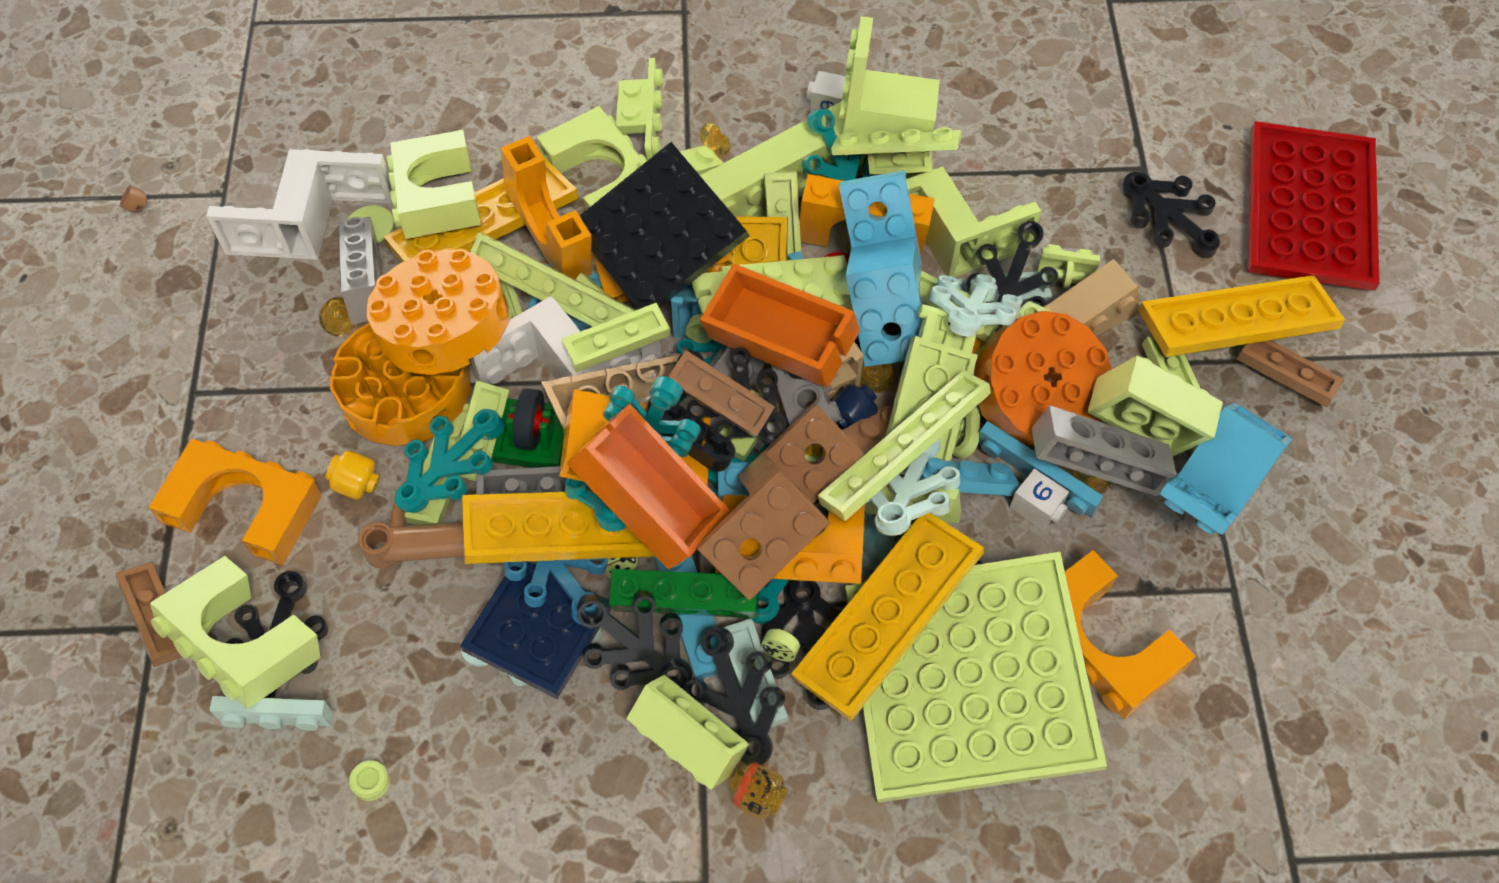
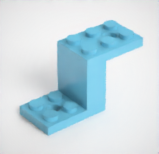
(882, 265)
(1226, 469)

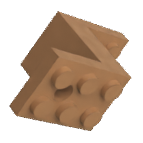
(780, 502)

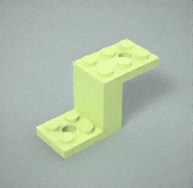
(884, 99)
(955, 231)

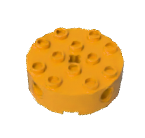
(438, 311)
(385, 400)

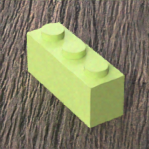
(687, 732)

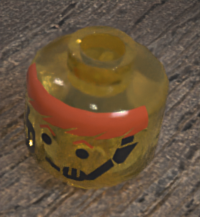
(758, 791)

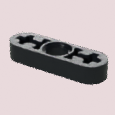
(714, 440)

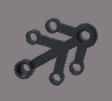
(1141, 187)
(1010, 283)
(768, 394)
(283, 612)
(808, 631)
(637, 647)
(738, 700)

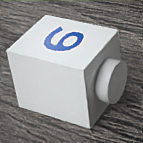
(825, 91)
(1040, 500)

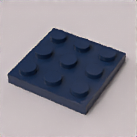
(530, 642)

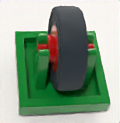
(530, 433)

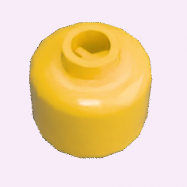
(352, 475)

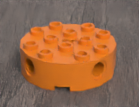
(1039, 364)

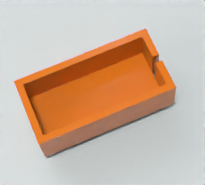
(780, 325)
(648, 487)

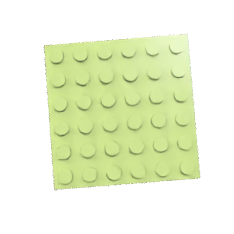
(987, 689)

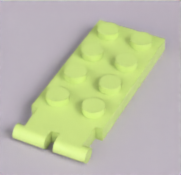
(818, 276)
(929, 365)

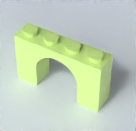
(589, 138)
(436, 209)
(243, 670)

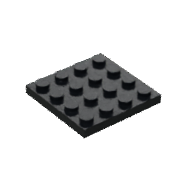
(661, 229)

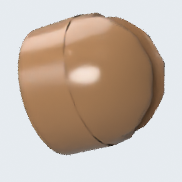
(133, 199)

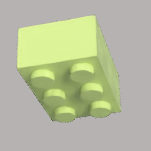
(1155, 405)

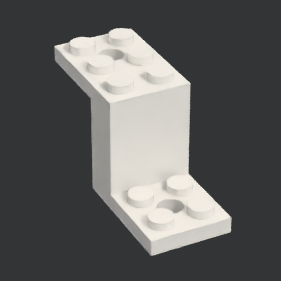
(302, 204)
(540, 334)

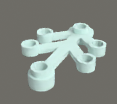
(972, 310)
(896, 516)

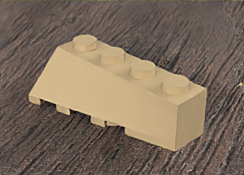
(636, 376)

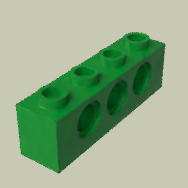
(681, 593)

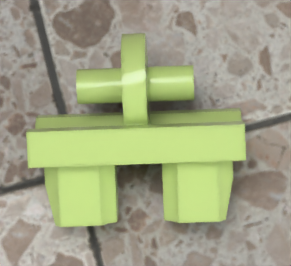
(1070, 266)

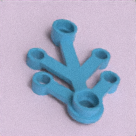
(563, 577)

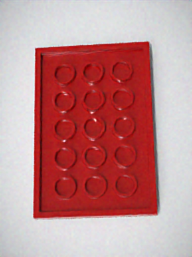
(1313, 206)

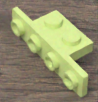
(638, 107)
(898, 151)

